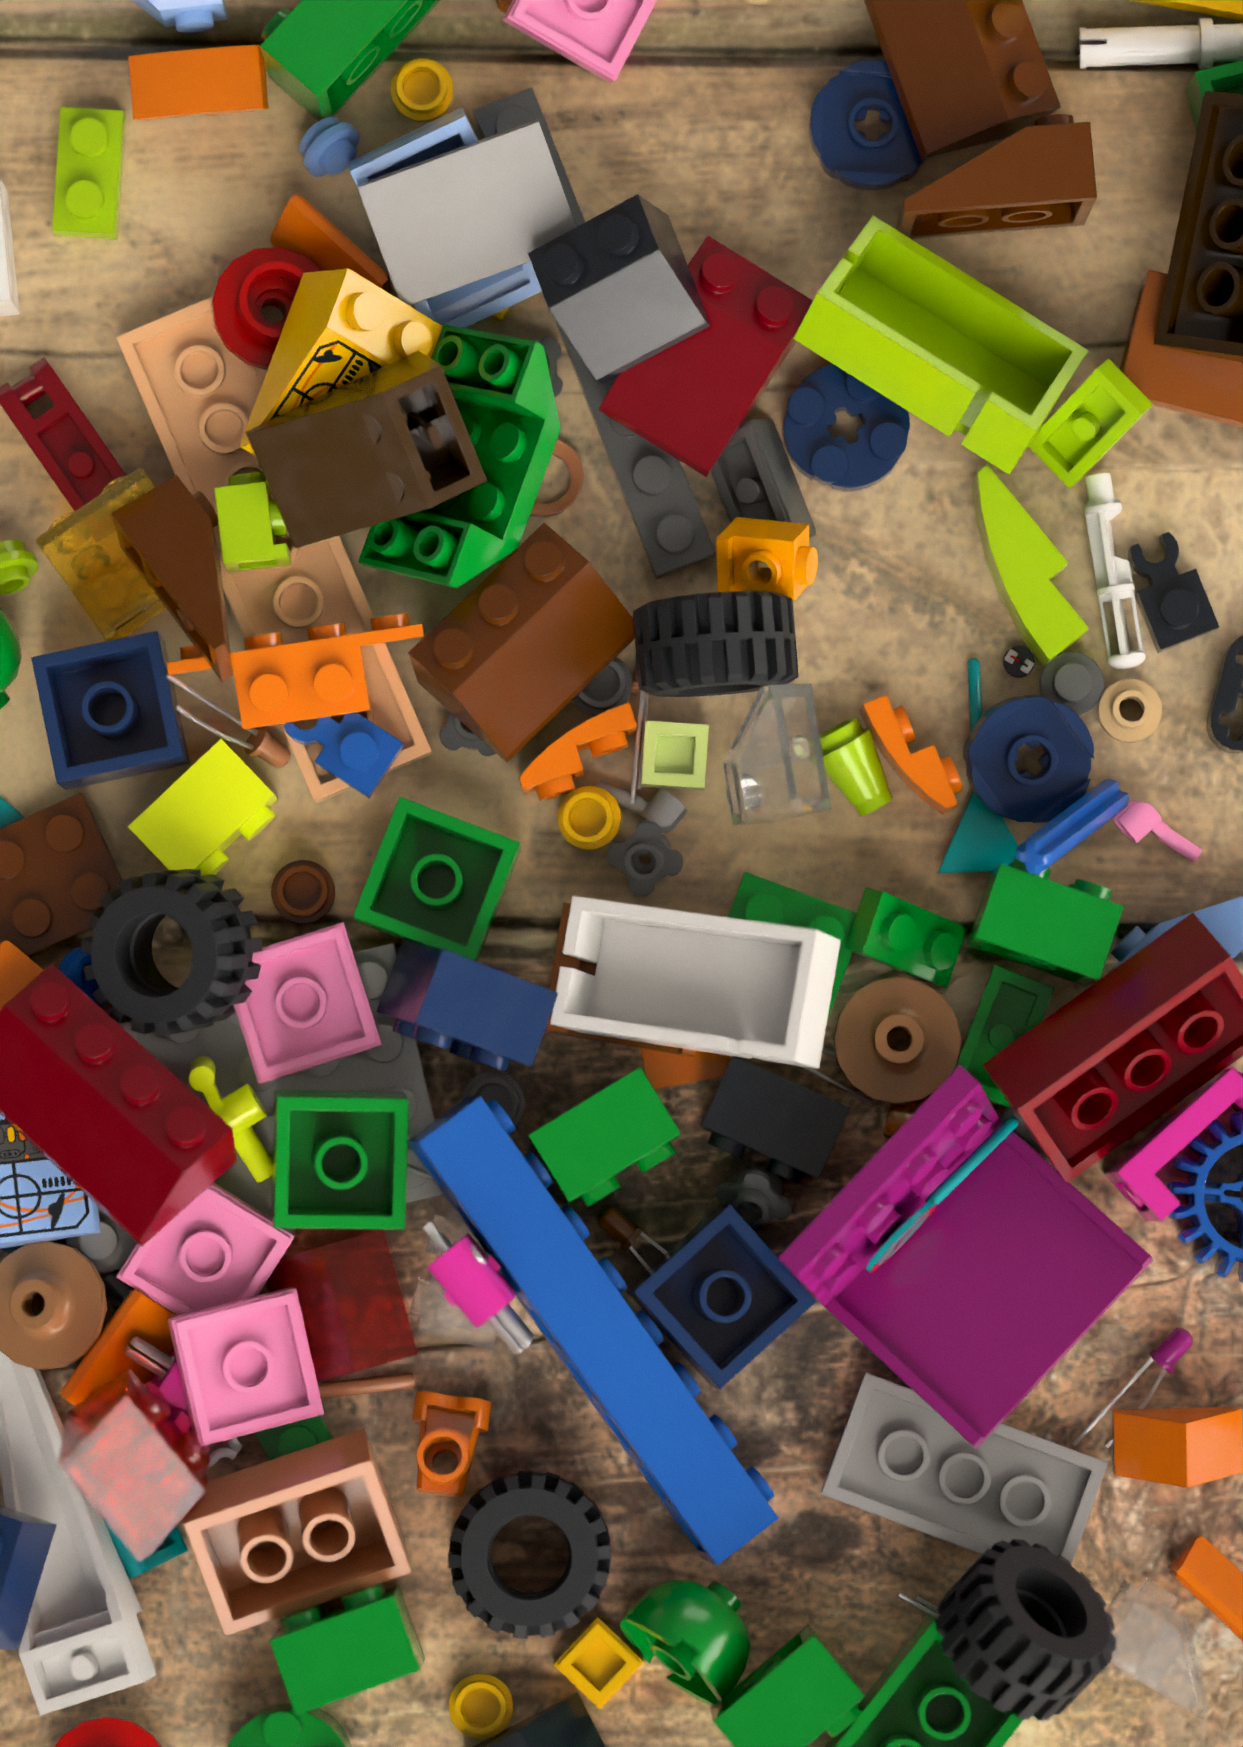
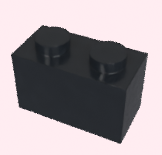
(773, 1119)

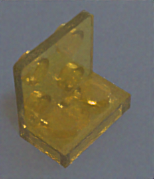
(94, 566)

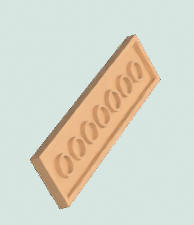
(200, 411)

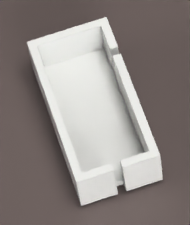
(697, 981)

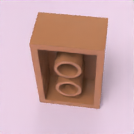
(296, 1532)

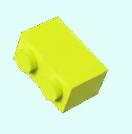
(206, 812)

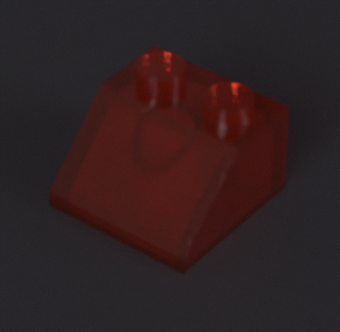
(350, 1304)
(134, 1461)

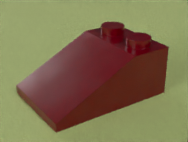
(706, 385)

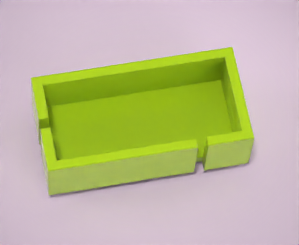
(940, 344)

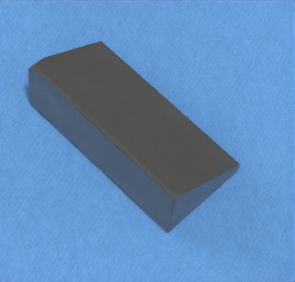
(758, 477)

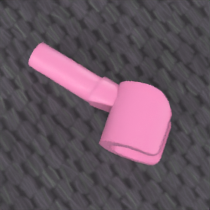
(1141, 818)

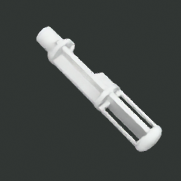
(1111, 572)

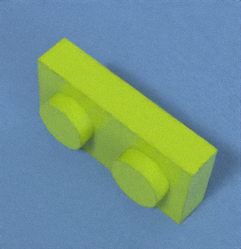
(88, 173)
(1089, 423)

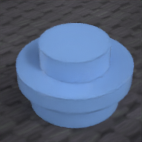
(329, 146)

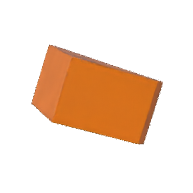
(1178, 1444)

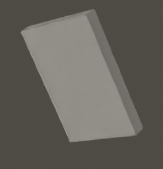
(467, 212)

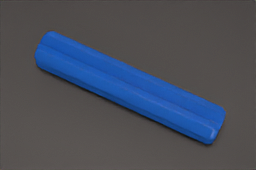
(1072, 826)

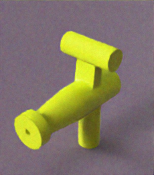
(239, 1111)

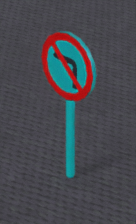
(906, 1231)

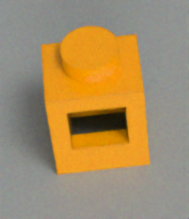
(776, 543)

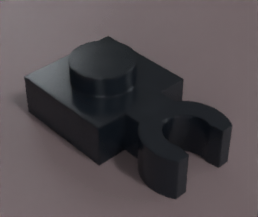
(1174, 604)

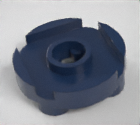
(846, 152)
(830, 458)
(1064, 765)

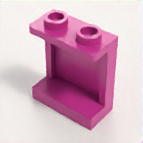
(1136, 1170)

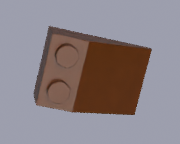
(1022, 183)

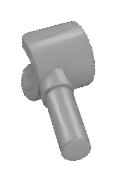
(662, 809)

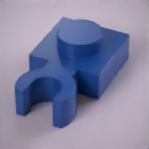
(352, 749)

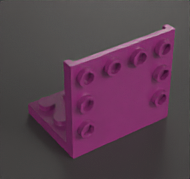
(987, 1283)

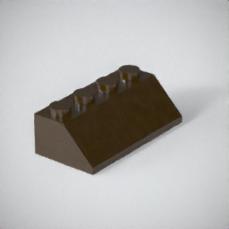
(1205, 272)

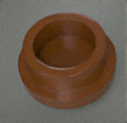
(303, 892)

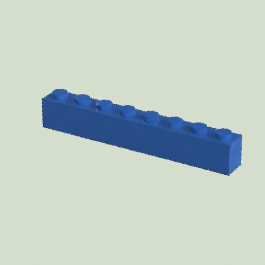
(594, 1329)

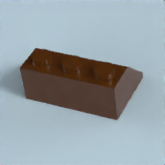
(963, 69)
(523, 642)

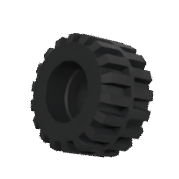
(715, 643)
(125, 960)
(519, 1611)
(1025, 1629)

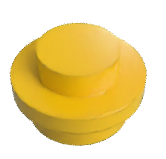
(422, 90)
(589, 817)
(480, 1706)

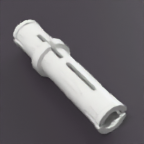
(1155, 45)

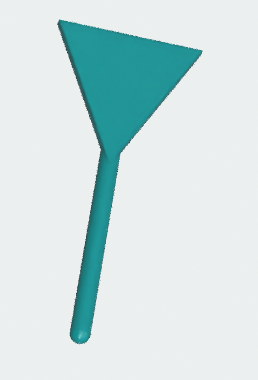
(981, 836)

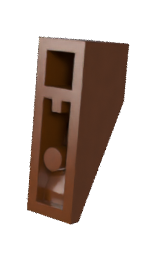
(176, 552)

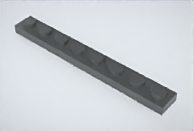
(647, 475)

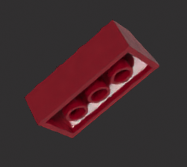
(1125, 1048)
(105, 1107)

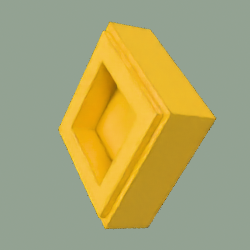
(598, 1662)

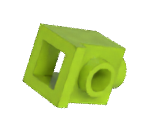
(250, 525)

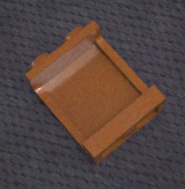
(1174, 377)

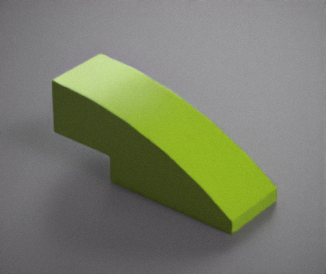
(1022, 570)

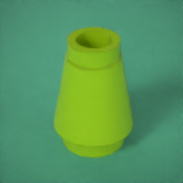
(855, 766)

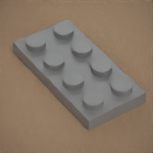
(923, 1474)

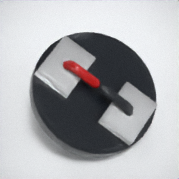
(1018, 661)

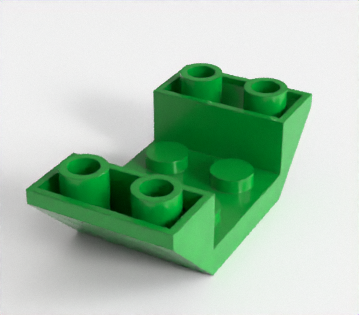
(513, 426)

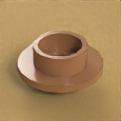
(863, 1044)
(72, 1307)

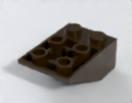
(367, 452)

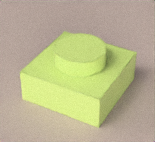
(674, 755)

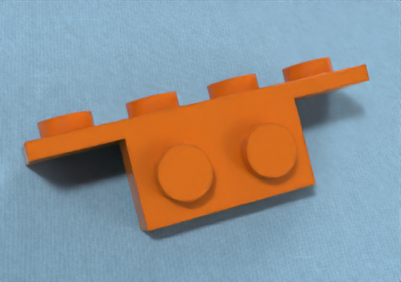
(306, 677)

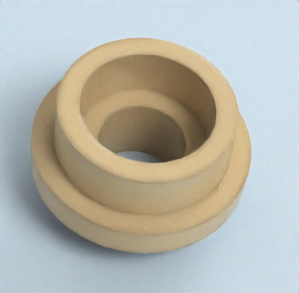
(1118, 727)

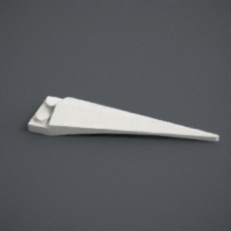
(83, 1618)

